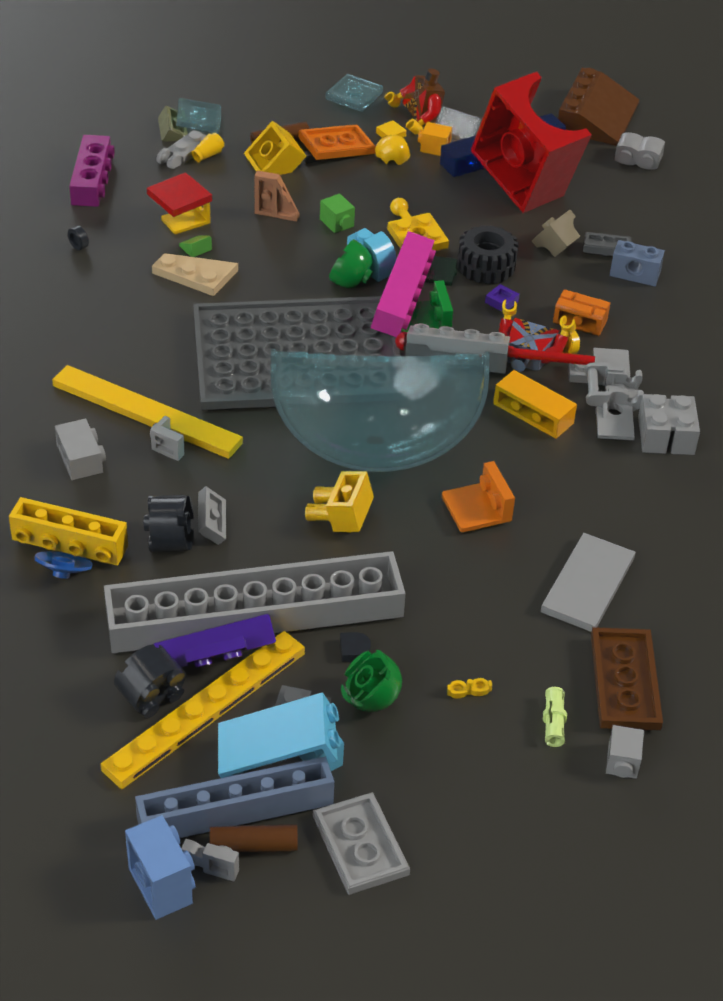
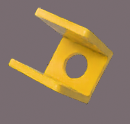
(188, 220)

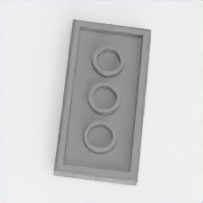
(588, 582)

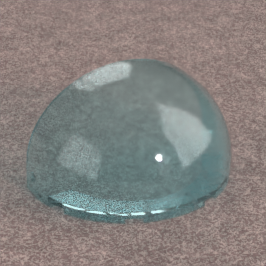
(379, 408)

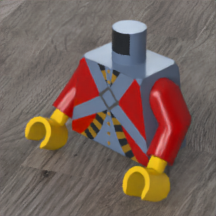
(533, 336)

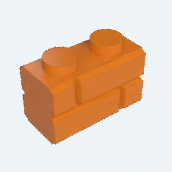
(588, 312)

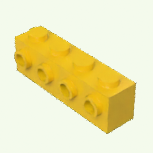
(68, 531)

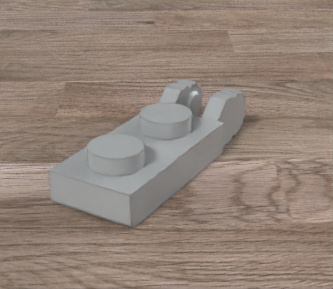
(180, 151)

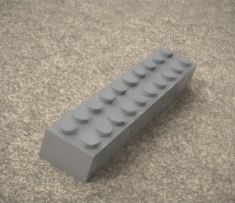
(292, 594)

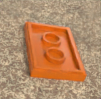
(336, 142)

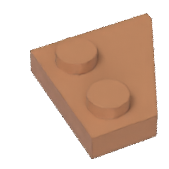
(273, 197)

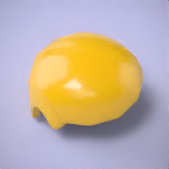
(392, 148)

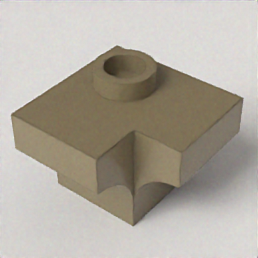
(557, 234)

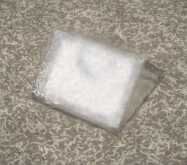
(462, 124)

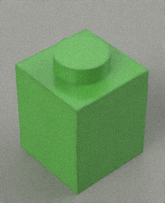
(337, 213)

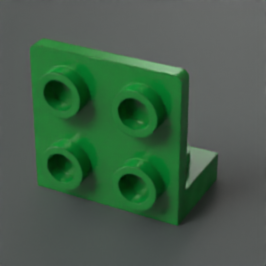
(436, 311)

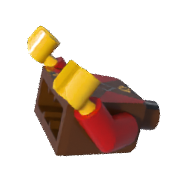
(422, 99)

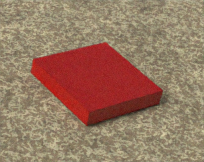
(179, 194)

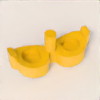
(474, 687)

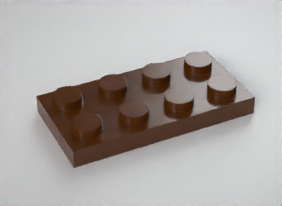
(626, 678)

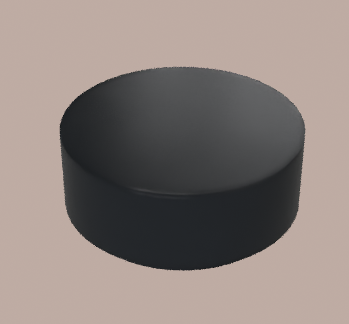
(78, 237)

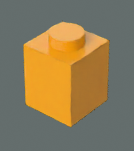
(433, 137)

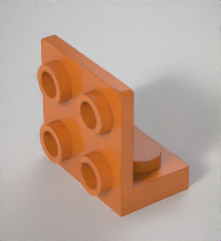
(481, 503)

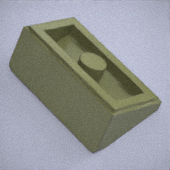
(168, 127)

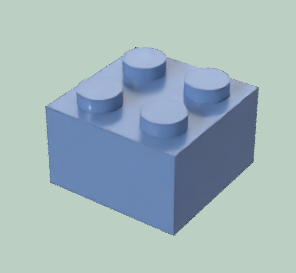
(160, 866)

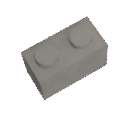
(80, 449)

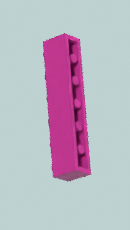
(404, 285)

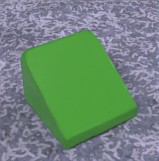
(197, 245)

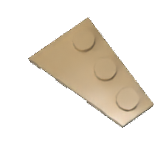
(194, 272)

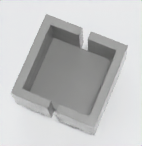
(661, 416)

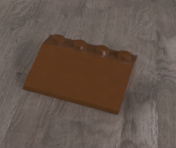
(599, 106)

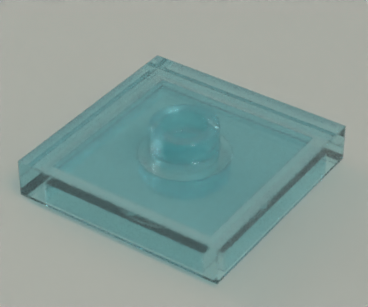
(354, 92)
(198, 115)

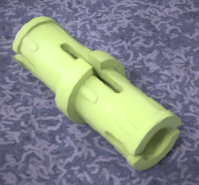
(554, 717)

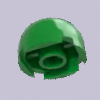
(352, 266)
(372, 682)

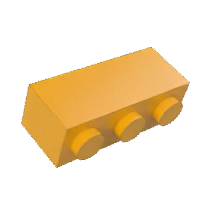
(535, 404)

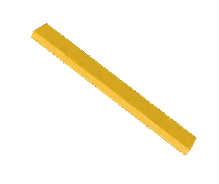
(147, 410)

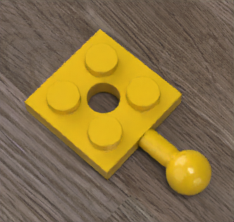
(420, 224)

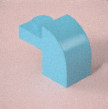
(381, 250)

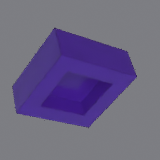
(499, 294)

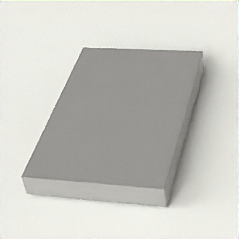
(361, 843)

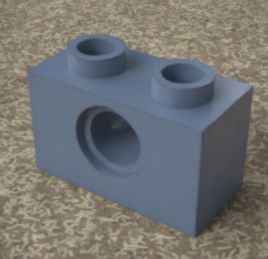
(637, 263)

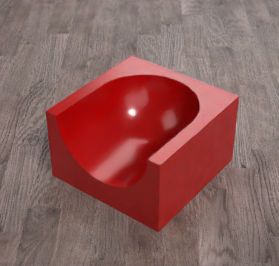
(522, 150)

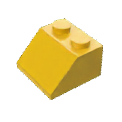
(275, 151)

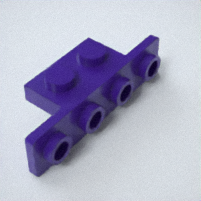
(220, 641)

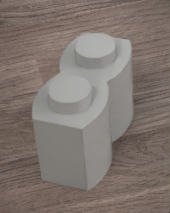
(641, 151)

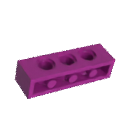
(91, 170)

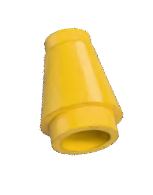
(208, 147)

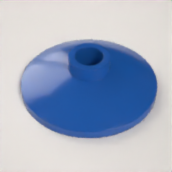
(63, 563)

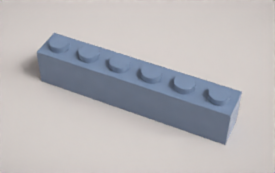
(241, 797)

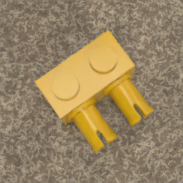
(346, 502)

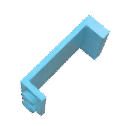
(278, 735)

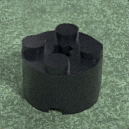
(169, 523)
(150, 680)

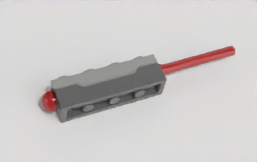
(427, 341)

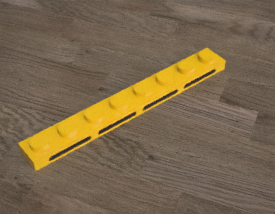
(201, 710)

